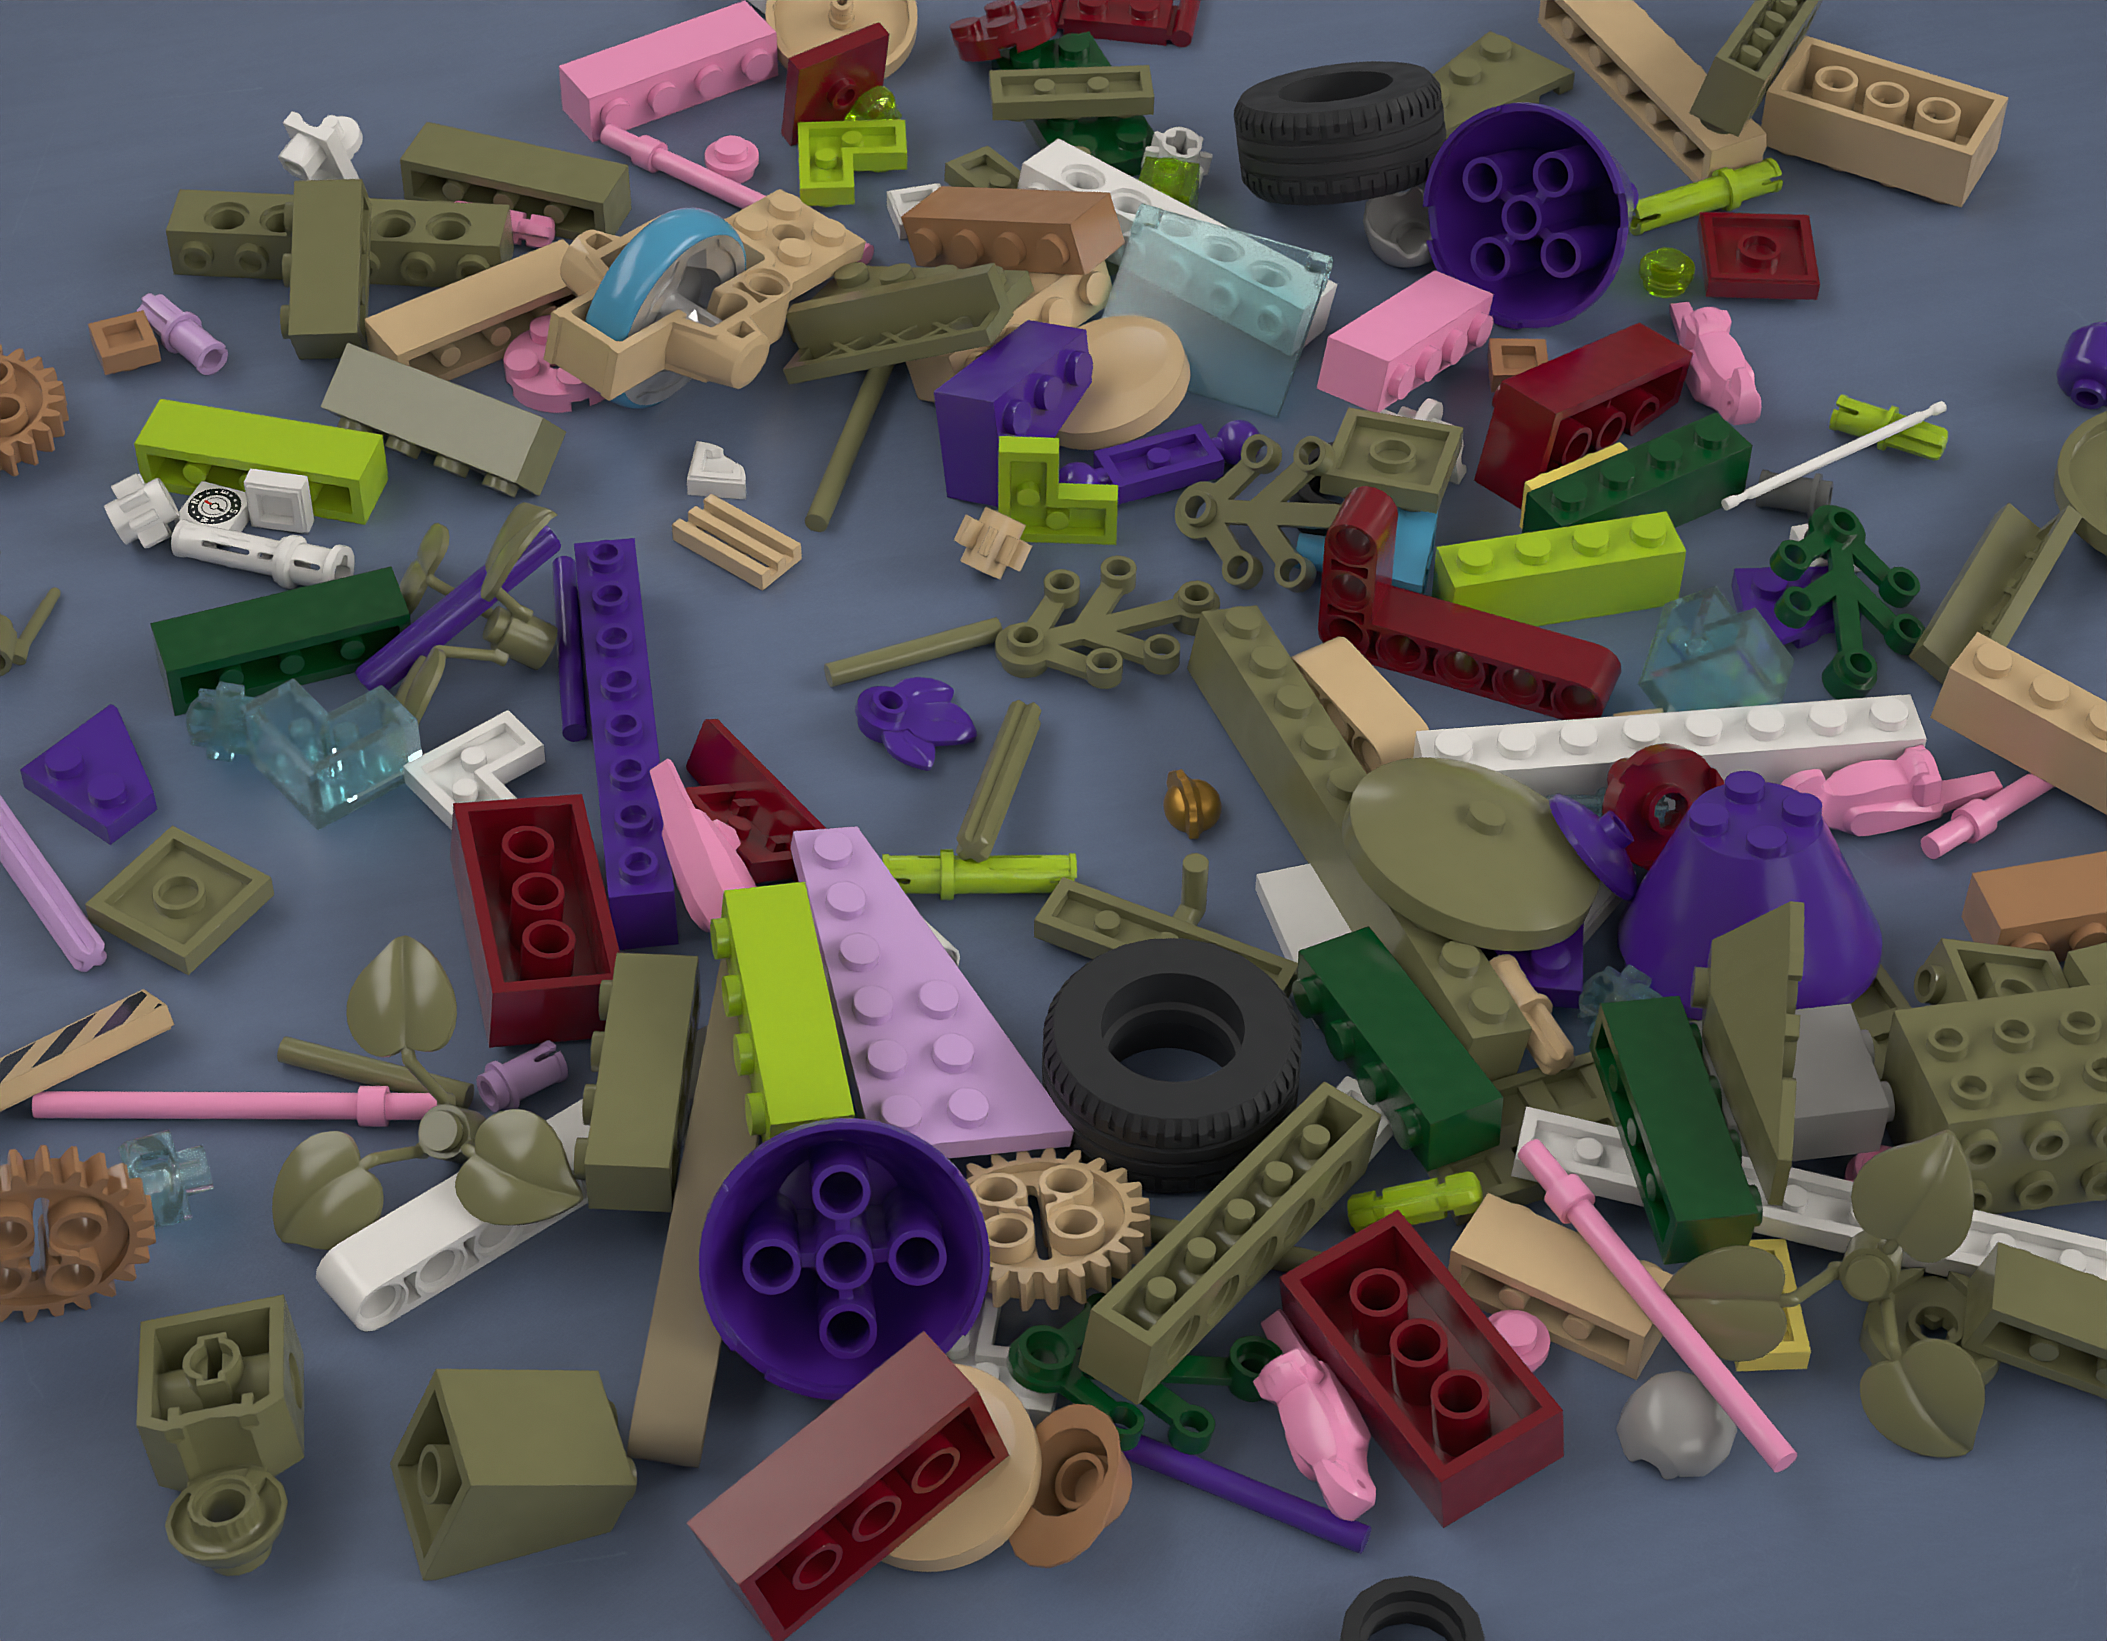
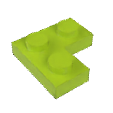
(838, 148)
(1050, 509)

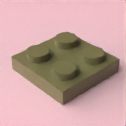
(1396, 455)
(180, 899)

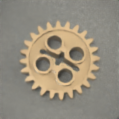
(1088, 1223)

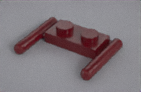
(1129, 20)

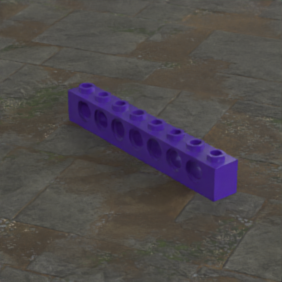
(625, 744)

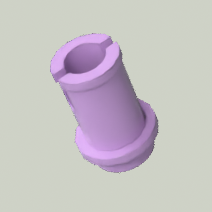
(520, 1077)

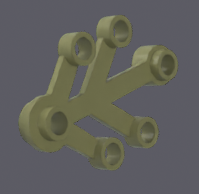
(1262, 514)
(1035, 645)

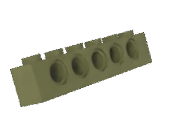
(1751, 62)
(408, 245)
(1228, 1243)

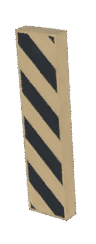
(81, 1046)

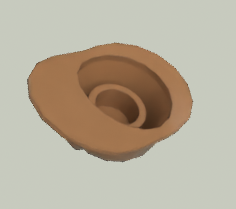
(1080, 1486)

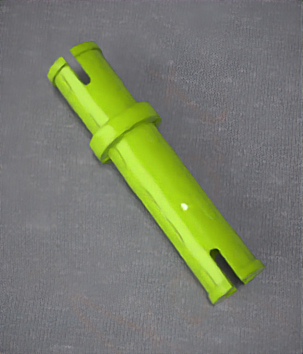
(1722, 190)
(999, 874)

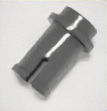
(1798, 495)

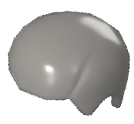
(1398, 228)
(1675, 1426)

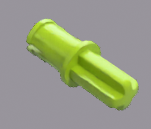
(1863, 418)

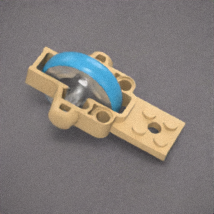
(690, 296)

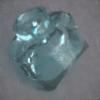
(167, 1174)

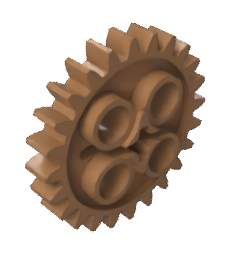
(30, 409)
(88, 1234)

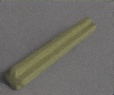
(998, 781)

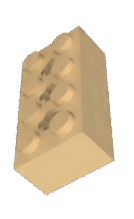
(1883, 121)

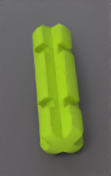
(1418, 1200)

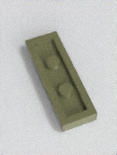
(1071, 93)

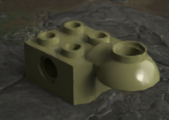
(220, 1423)

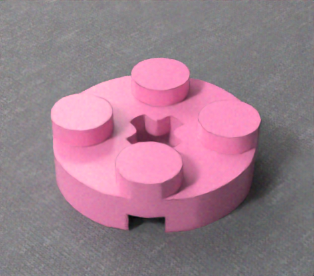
(535, 380)

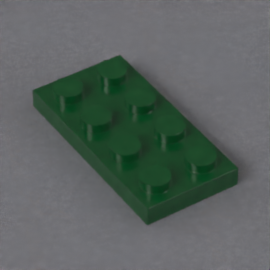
(1109, 138)

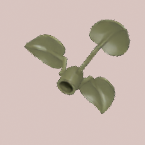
(511, 631)
(511, 1160)
(1904, 1199)

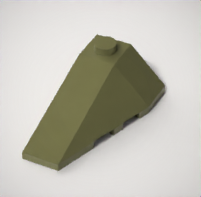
(1754, 1034)

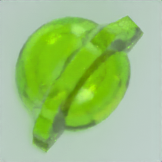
(875, 104)

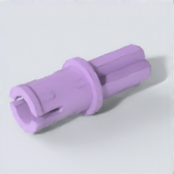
(184, 334)

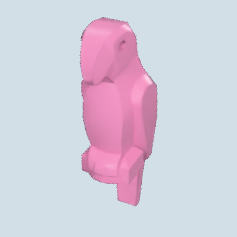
(1718, 369)
(1890, 793)
(698, 849)
(1319, 1421)

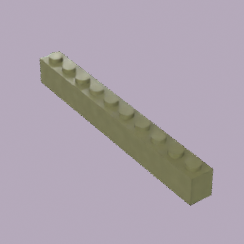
(1309, 783)

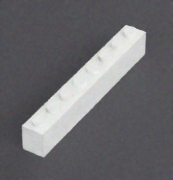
(1763, 739)

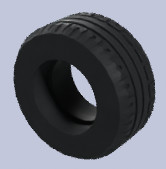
(1339, 132)
(1178, 998)

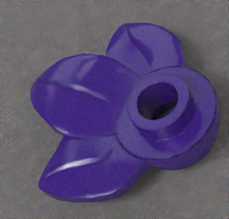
(913, 719)

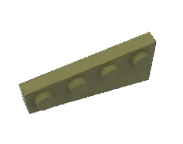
(1496, 74)

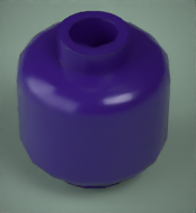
(2084, 366)

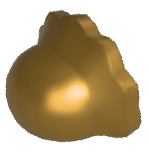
(1191, 804)

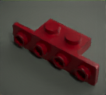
(749, 799)

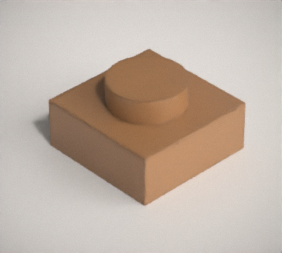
(124, 342)
(1513, 356)

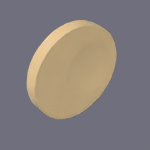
(811, 23)
(1134, 385)
(991, 1507)

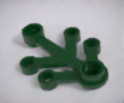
(1840, 539)
(1048, 1363)

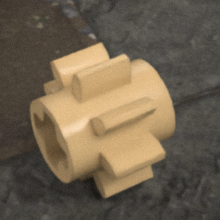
(992, 543)

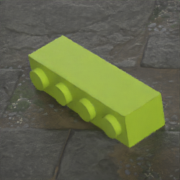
(220, 446)
(1566, 571)
(781, 1009)

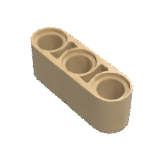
(1360, 703)

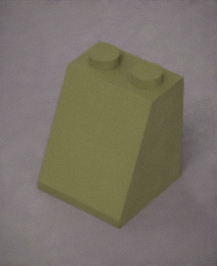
(509, 1466)

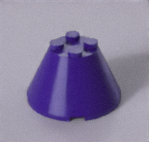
(1529, 213)
(1735, 860)
(841, 1253)

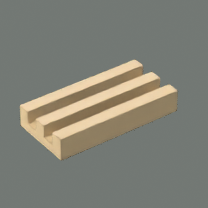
(743, 537)

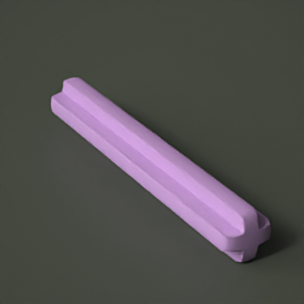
(48, 895)

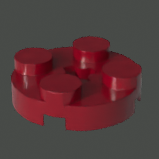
(1003, 28)
(1639, 784)

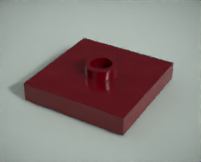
(832, 77)
(1758, 255)

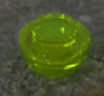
(1666, 272)

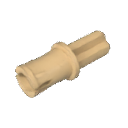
(1547, 1041)

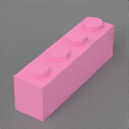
(669, 70)
(1405, 341)

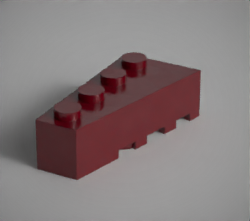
(1578, 406)

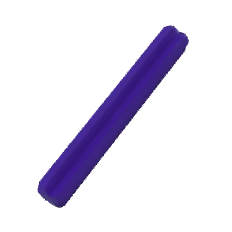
(449, 617)

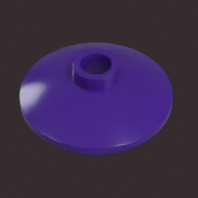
(1598, 843)

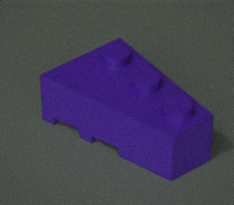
(1013, 390)

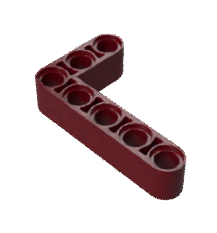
(1444, 639)

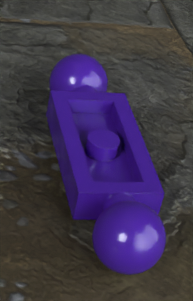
(1163, 461)

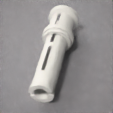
(284, 560)

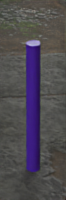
(569, 649)
(1249, 1493)

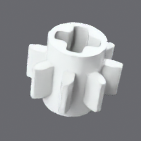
(1181, 145)
(142, 511)

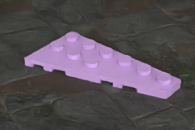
(907, 1018)

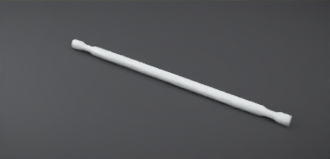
(1833, 455)

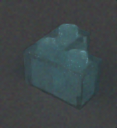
(1713, 657)
(333, 758)

